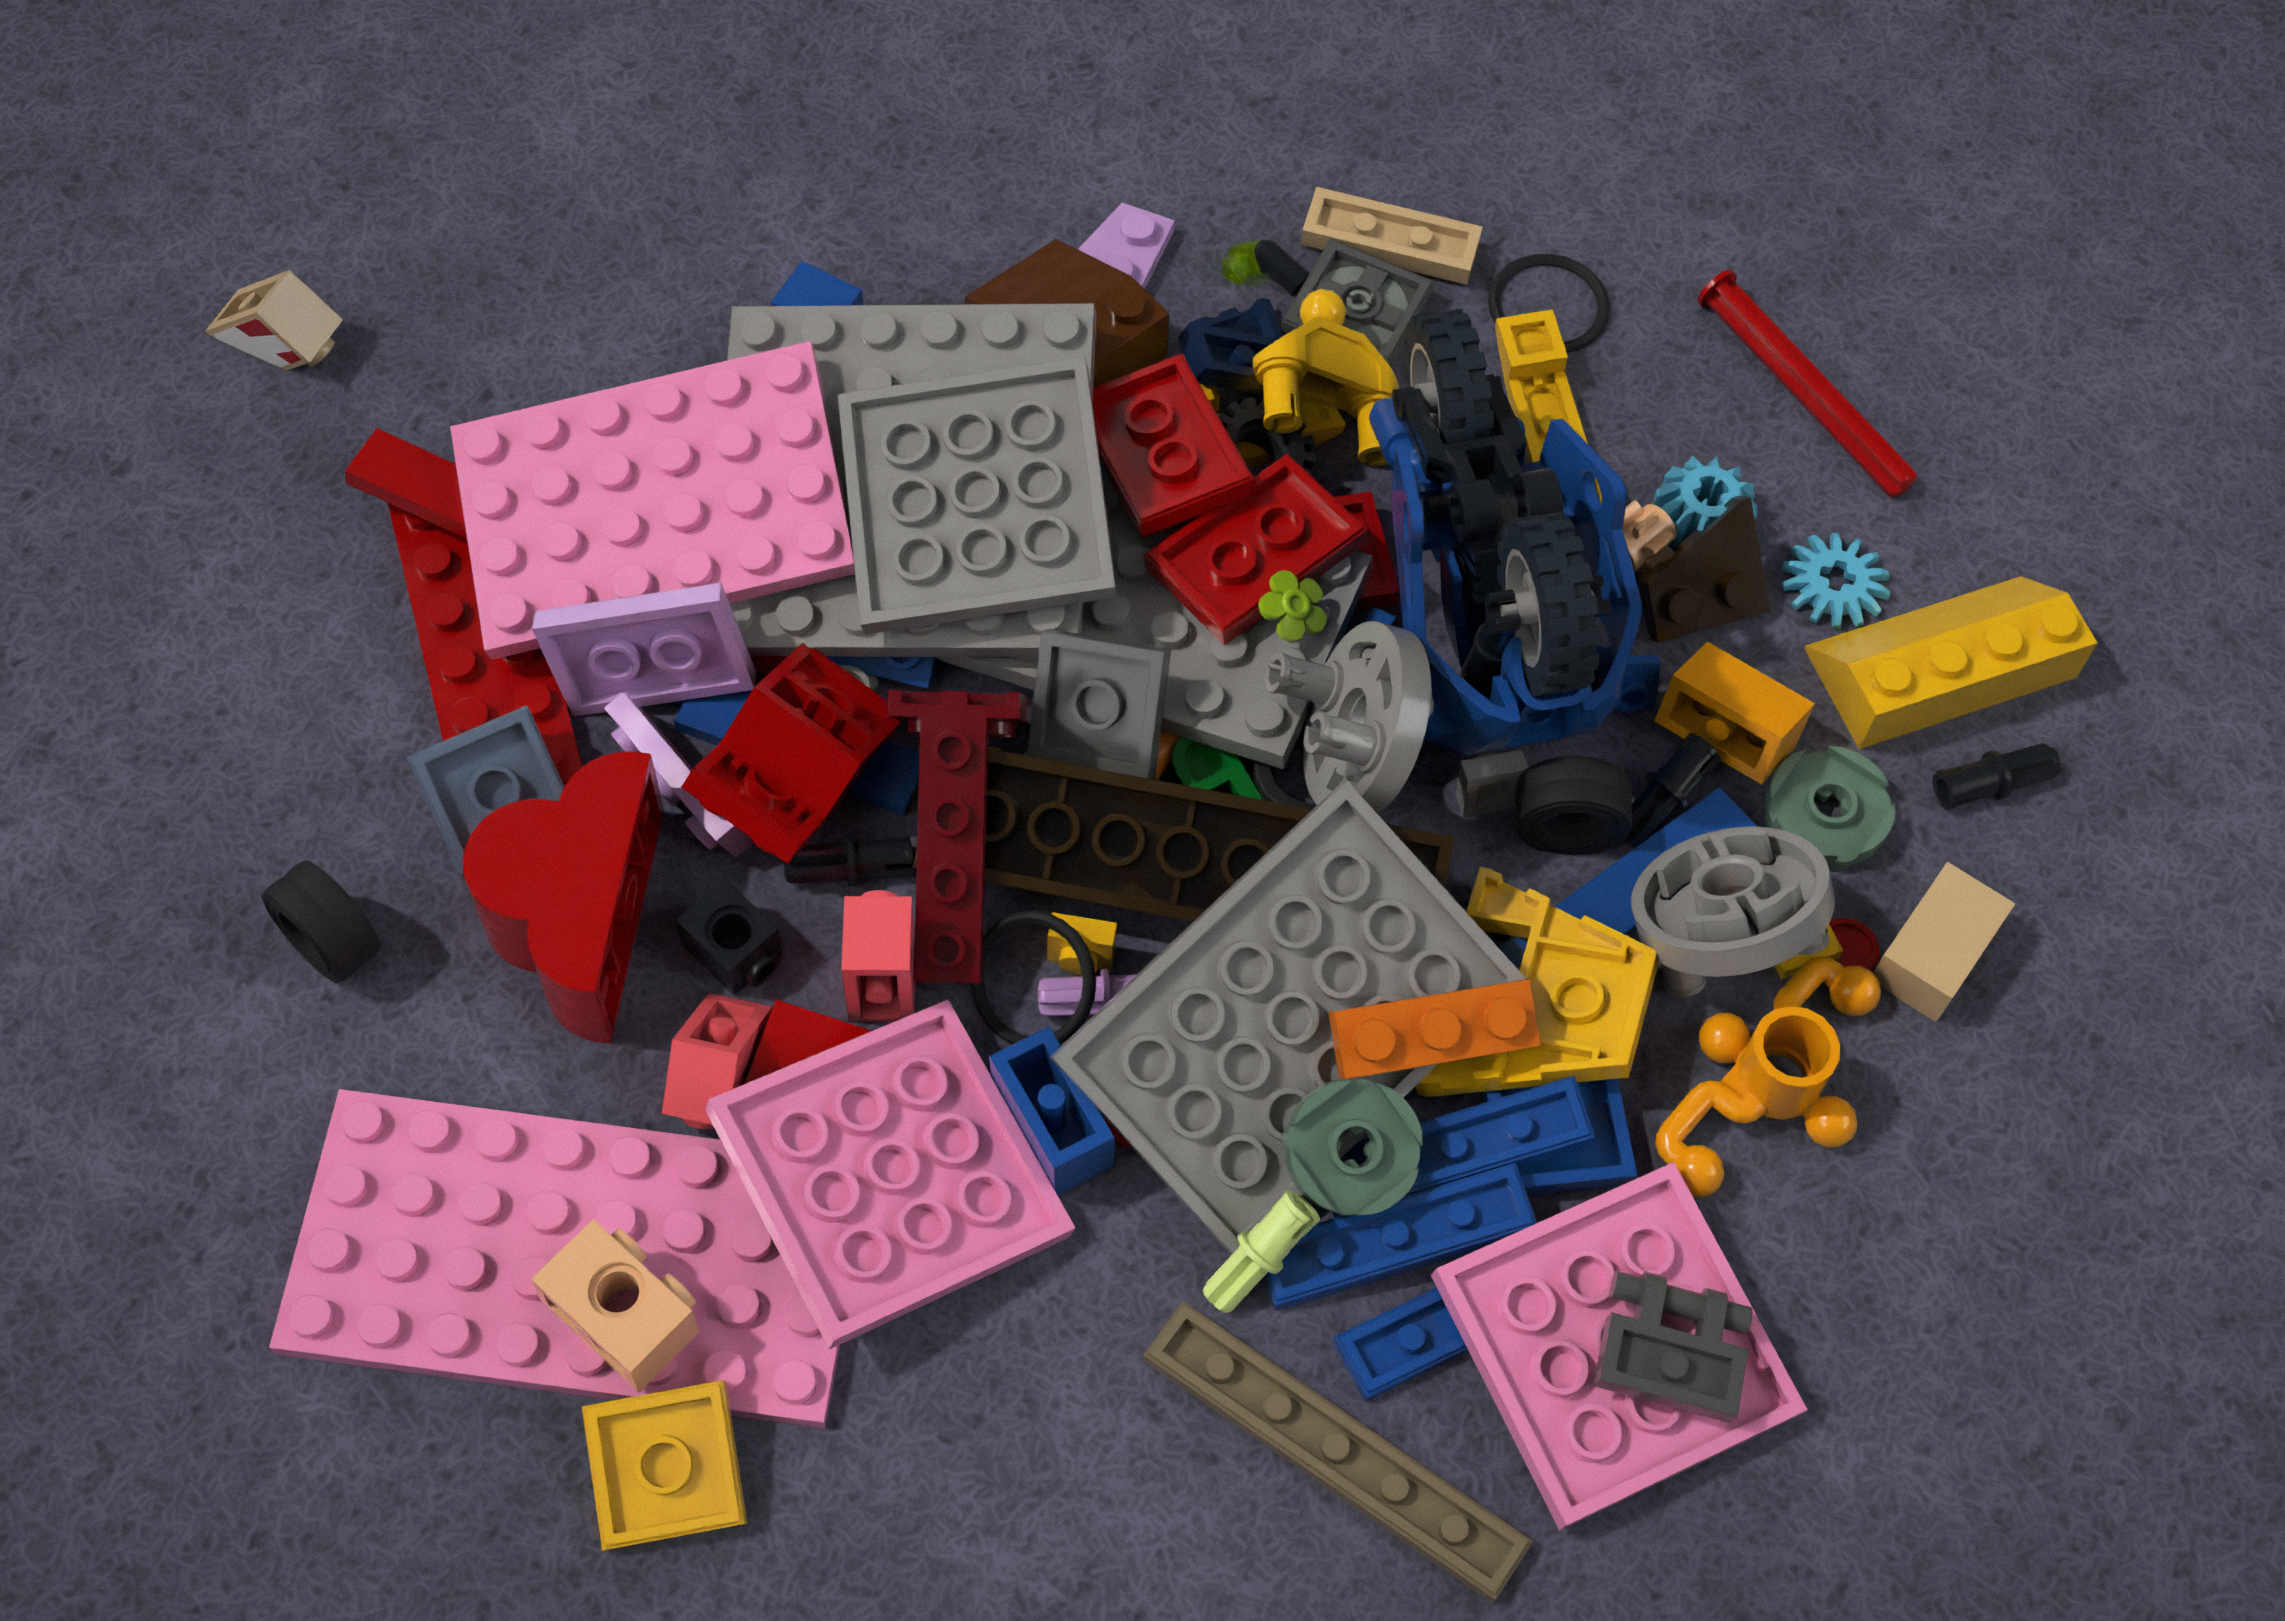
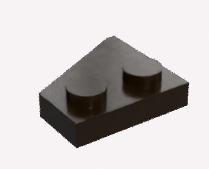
(1708, 579)

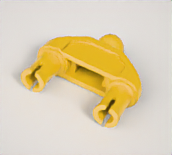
(1327, 366)

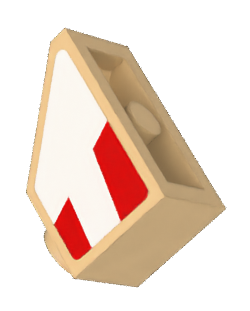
(278, 322)

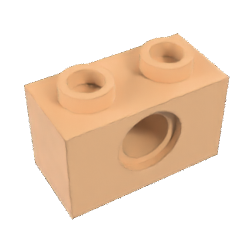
(630, 1341)

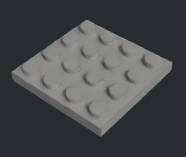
(975, 495)

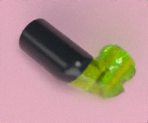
(1263, 258)

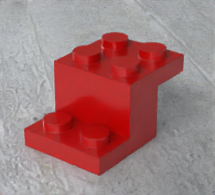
(793, 752)

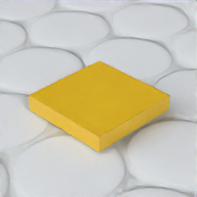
(664, 1465)

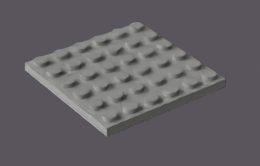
(889, 347)

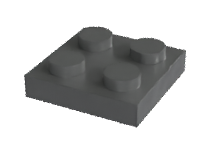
(1098, 702)

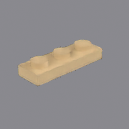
(1393, 234)

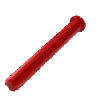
(1807, 384)

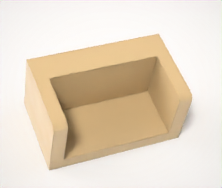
(1942, 941)

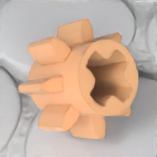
(1647, 536)

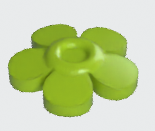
(1293, 605)

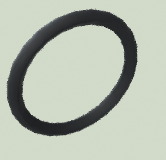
(1566, 263)
(1084, 958)

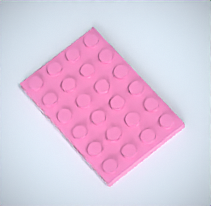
(654, 492)

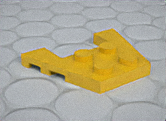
(1585, 990)

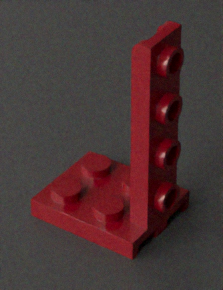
(952, 821)

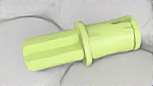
(1261, 1251)

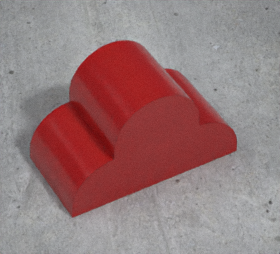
(569, 884)

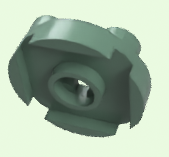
(1851, 781)
(1391, 1153)

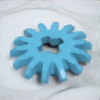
(1815, 588)

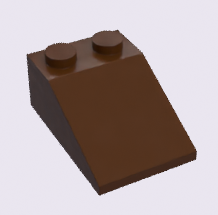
(1129, 320)

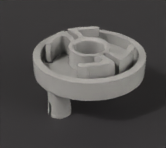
(1363, 711)
(1735, 909)

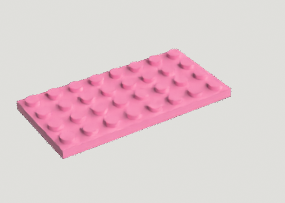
(447, 1211)

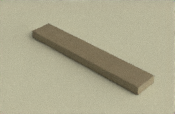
(1338, 1452)

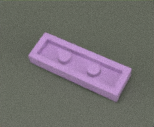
(641, 734)

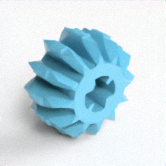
(1698, 495)

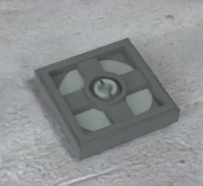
(1375, 295)

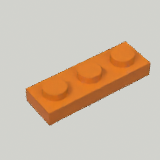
(1434, 1029)

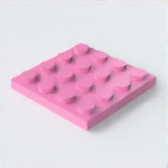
(888, 1172)
(1535, 1331)

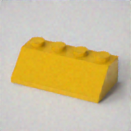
(1952, 658)

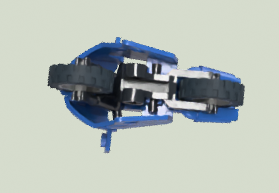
(1515, 554)

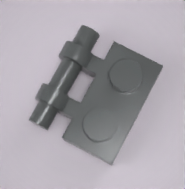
(1668, 1364)

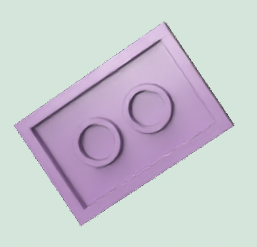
(647, 646)

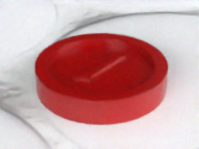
(1857, 941)

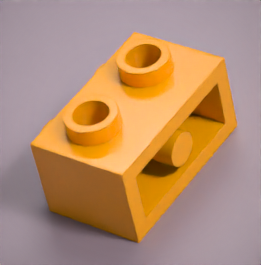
(1748, 714)

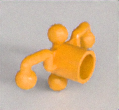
(1760, 1089)

